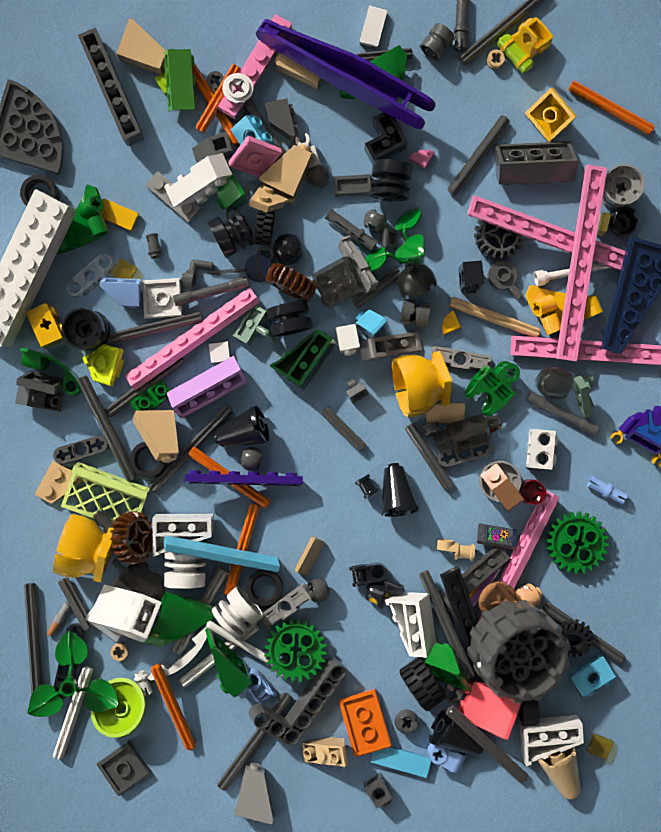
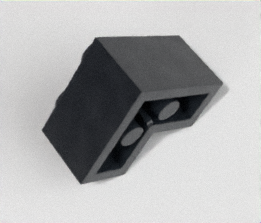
(389, 139)

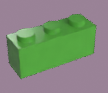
(180, 80)

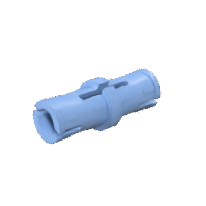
(607, 490)

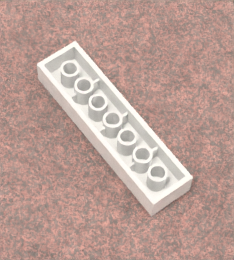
(29, 259)

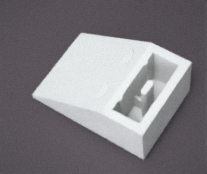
(125, 612)

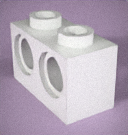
(347, 339)
(535, 448)

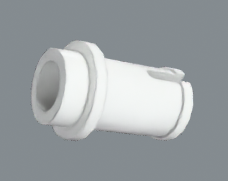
(143, 681)

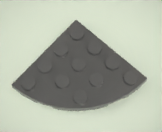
(29, 130)

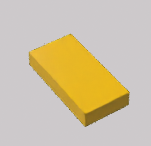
(119, 215)

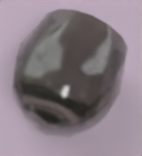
(554, 382)

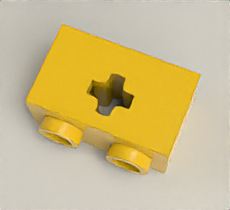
(38, 319)

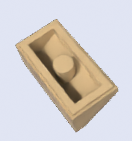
(446, 414)
(309, 555)

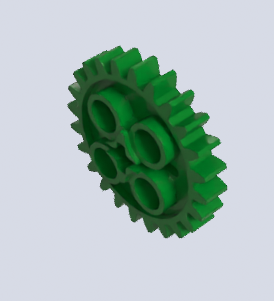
(560, 536)
(278, 648)

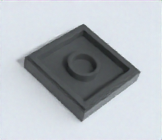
(40, 382)
(123, 768)

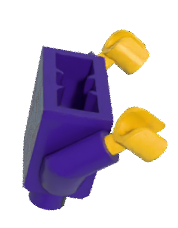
(643, 430)

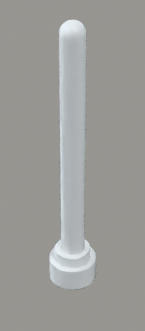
(542, 277)
(240, 643)

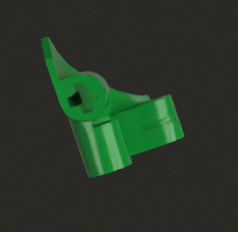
(391, 61)
(41, 361)

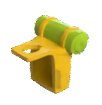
(522, 46)

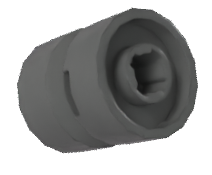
(438, 39)
(415, 313)

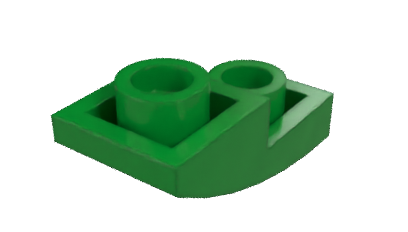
(151, 398)

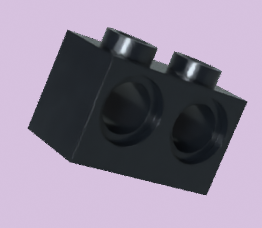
(471, 276)

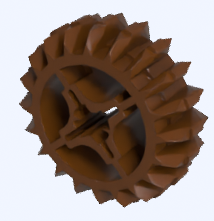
(291, 282)
(132, 537)

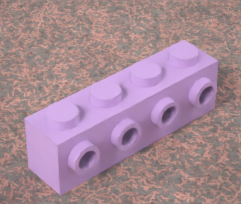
(206, 387)

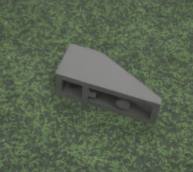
(390, 346)

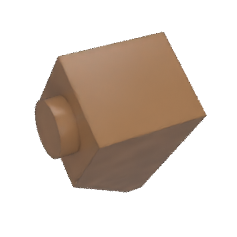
(502, 487)

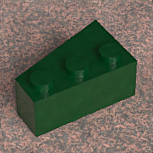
(305, 359)

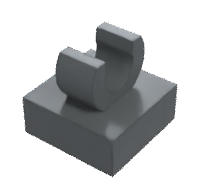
(356, 391)

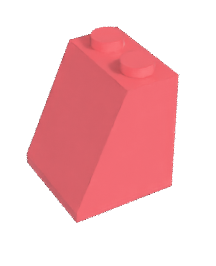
(488, 710)

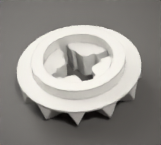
(237, 80)

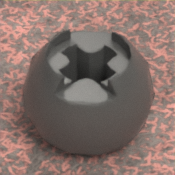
(375, 220)
(251, 459)
(320, 590)
(408, 714)

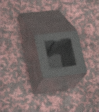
(280, 118)
(213, 145)
(39, 399)

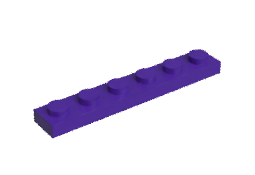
(235, 478)

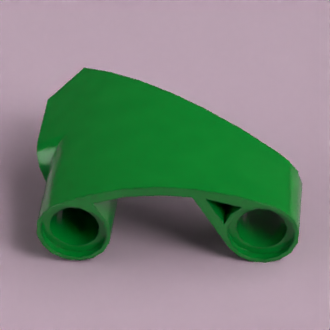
(87, 223)
(178, 619)

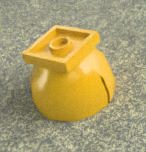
(424, 383)
(83, 548)

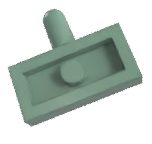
(252, 325)
(582, 389)

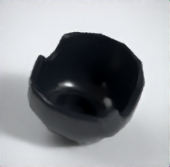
(623, 221)
(288, 249)

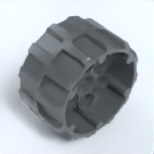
(526, 658)

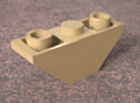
(326, 751)

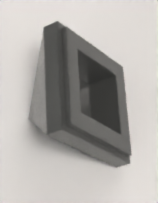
(389, 238)

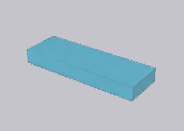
(402, 760)

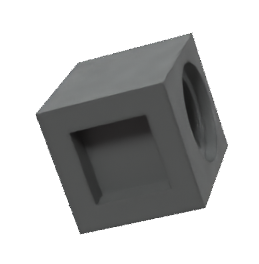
(375, 783)

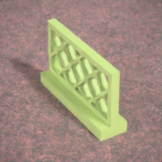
(106, 480)

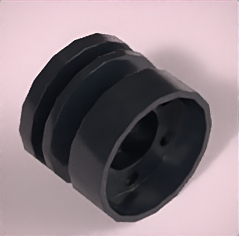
(390, 180)
(231, 232)
(75, 329)

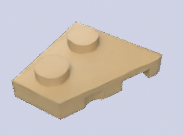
(269, 198)
(55, 482)

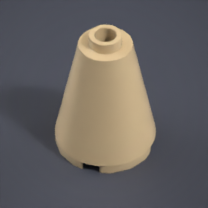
(563, 772)

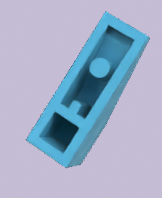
(370, 323)

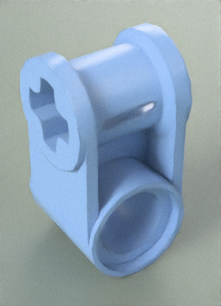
(262, 689)
(447, 758)

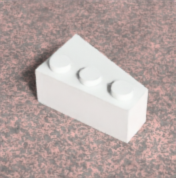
(201, 182)
(184, 526)
(415, 621)
(549, 737)

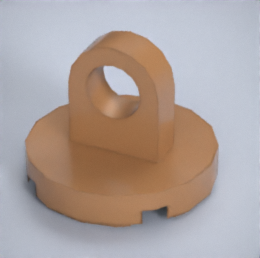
(494, 594)

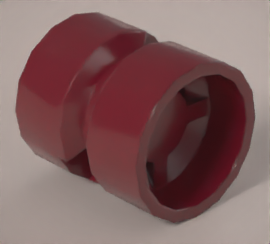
(532, 491)

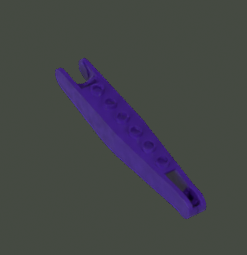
(348, 72)

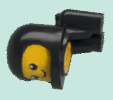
(378, 592)

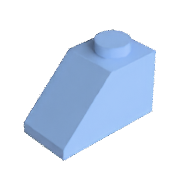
(124, 291)

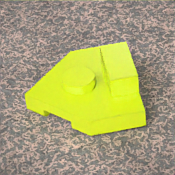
(105, 364)

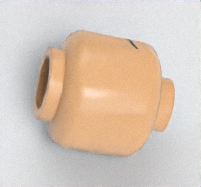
(529, 593)

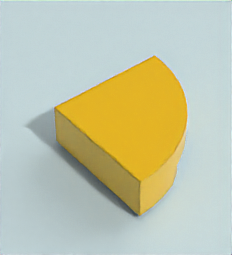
(450, 323)

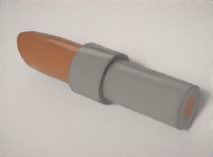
(59, 618)

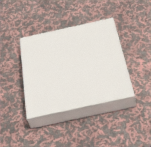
(159, 300)

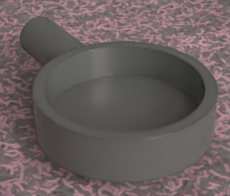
(503, 276)

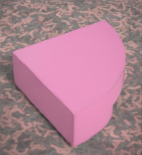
(422, 157)

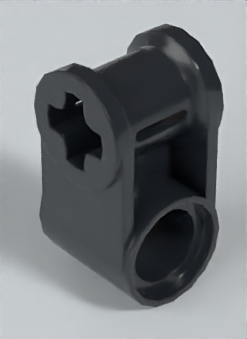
(366, 573)

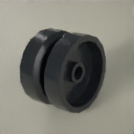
(289, 318)

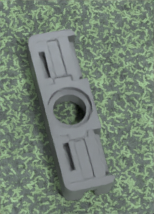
(347, 248)
(473, 360)
(295, 598)

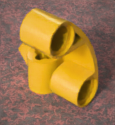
(550, 306)

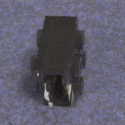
(338, 282)

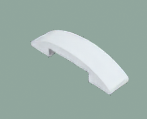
(199, 640)

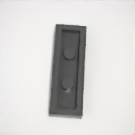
(484, 568)

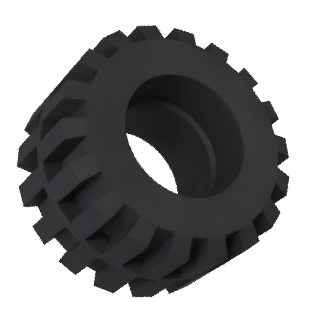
(422, 684)

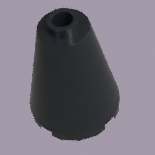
(243, 429)
(397, 493)
(451, 737)

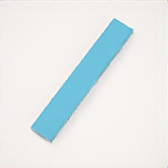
(221, 553)

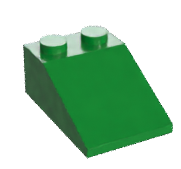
(230, 667)

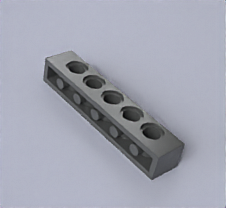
(111, 87)

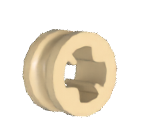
(500, 54)
(117, 657)

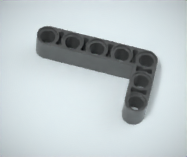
(301, 707)

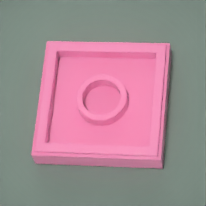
(254, 156)

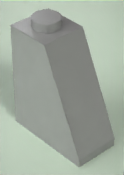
(254, 795)

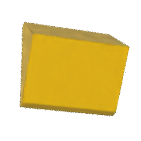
(551, 114)

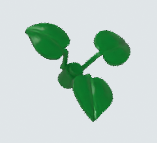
(409, 251)
(99, 695)

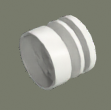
(184, 571)
(233, 615)

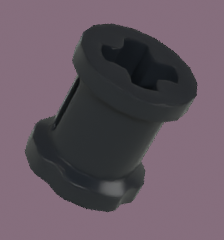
(366, 491)

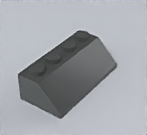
(535, 162)

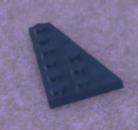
(634, 294)

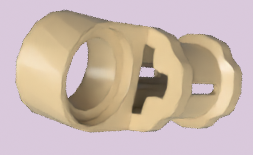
(460, 551)

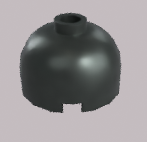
(415, 280)

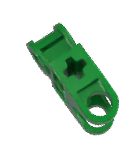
(495, 385)

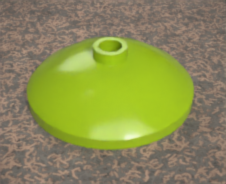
(115, 722)

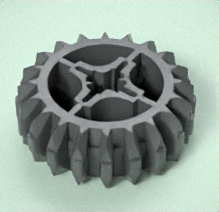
(500, 251)

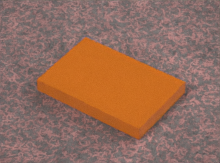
(365, 723)

